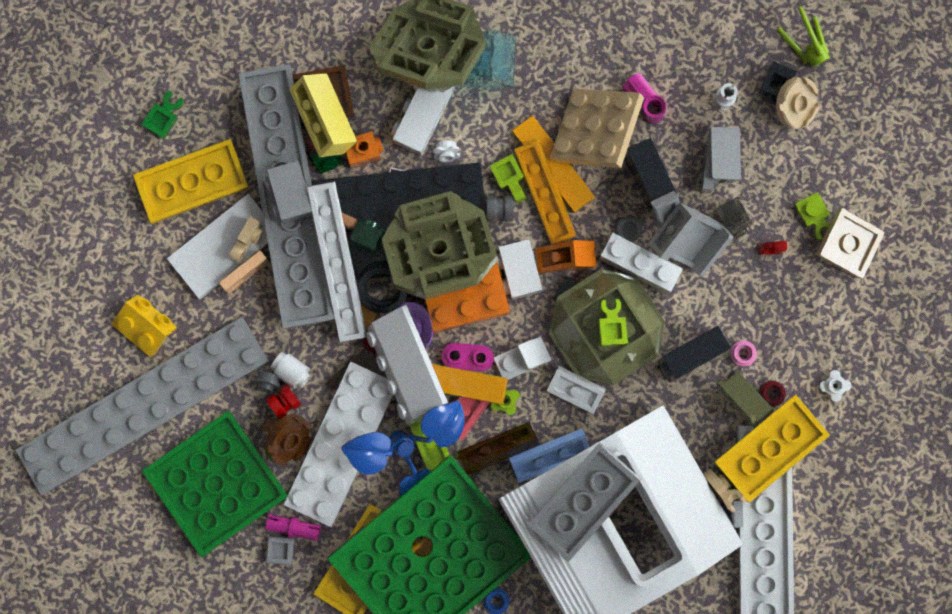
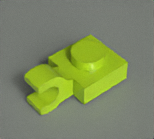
(508, 175)

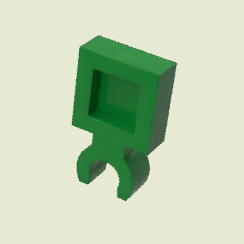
(161, 119)

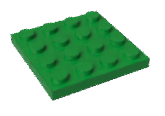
(215, 483)

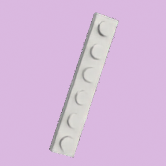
(337, 261)

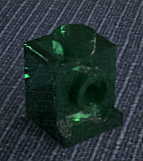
(367, 235)

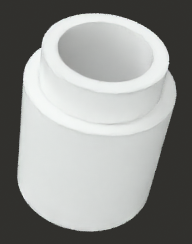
(290, 370)

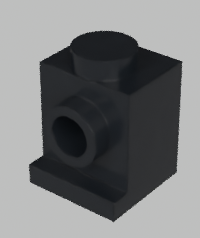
(776, 74)

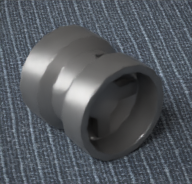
(500, 208)

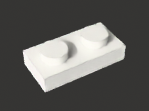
(576, 389)

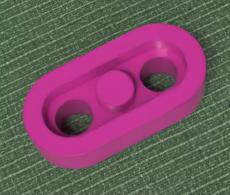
(468, 357)

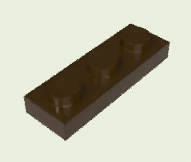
(498, 448)

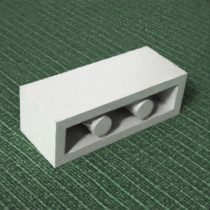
(420, 119)
(640, 264)

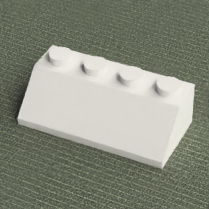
(405, 365)

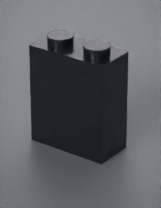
(648, 172)
(693, 354)

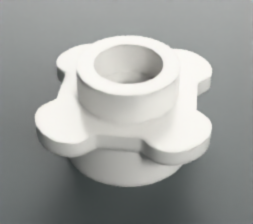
(446, 151)
(835, 393)

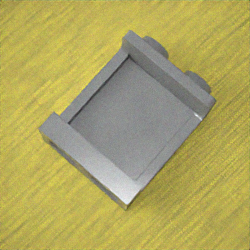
(691, 239)

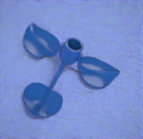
(370, 451)

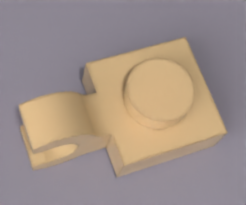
(720, 487)

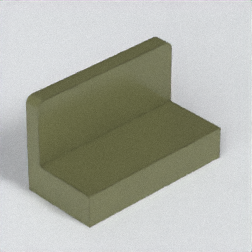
(745, 399)

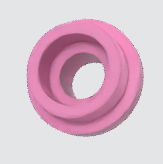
(749, 347)

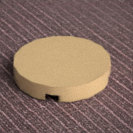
(797, 102)

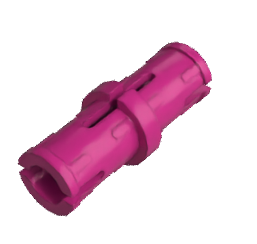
(293, 527)

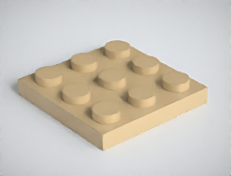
(597, 127)

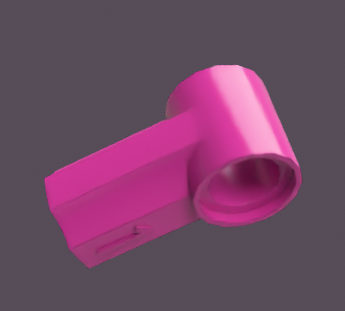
(639, 85)

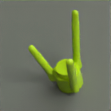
(817, 51)

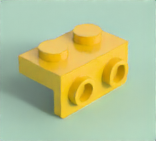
(143, 325)

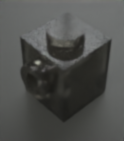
(733, 218)

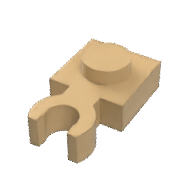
(250, 234)

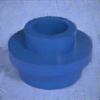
(496, 609)

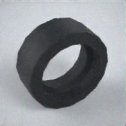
(371, 303)

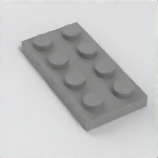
(584, 502)

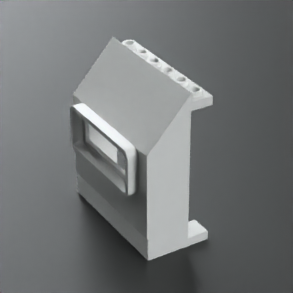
(602, 572)

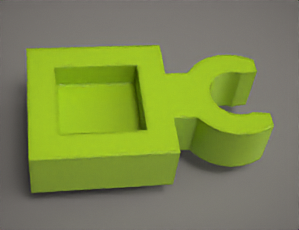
(813, 211)
(611, 328)

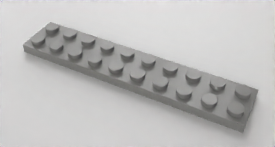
(293, 246)
(142, 406)

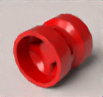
(283, 402)

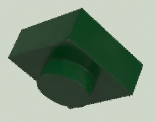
(326, 163)

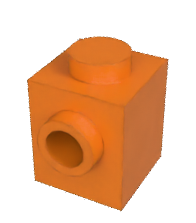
(364, 150)

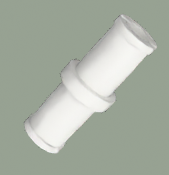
(726, 90)

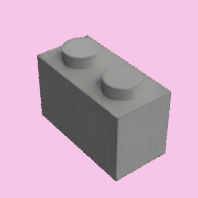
(289, 192)

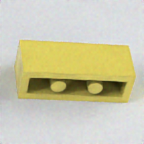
(323, 115)

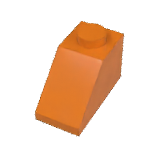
(566, 256)

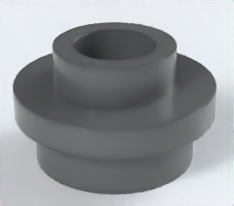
(267, 382)

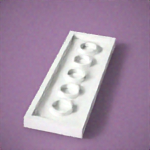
(326, 469)

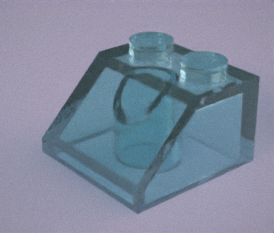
(496, 64)

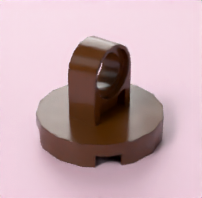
(287, 438)

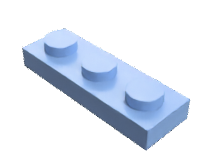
(548, 455)

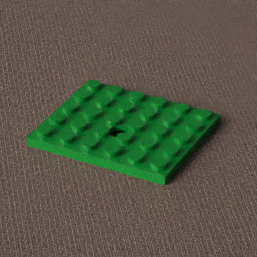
(468, 554)

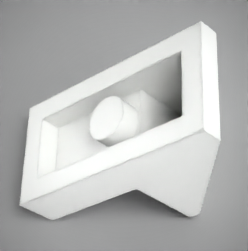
(522, 358)

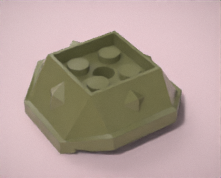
(429, 44)
(433, 226)
(577, 333)

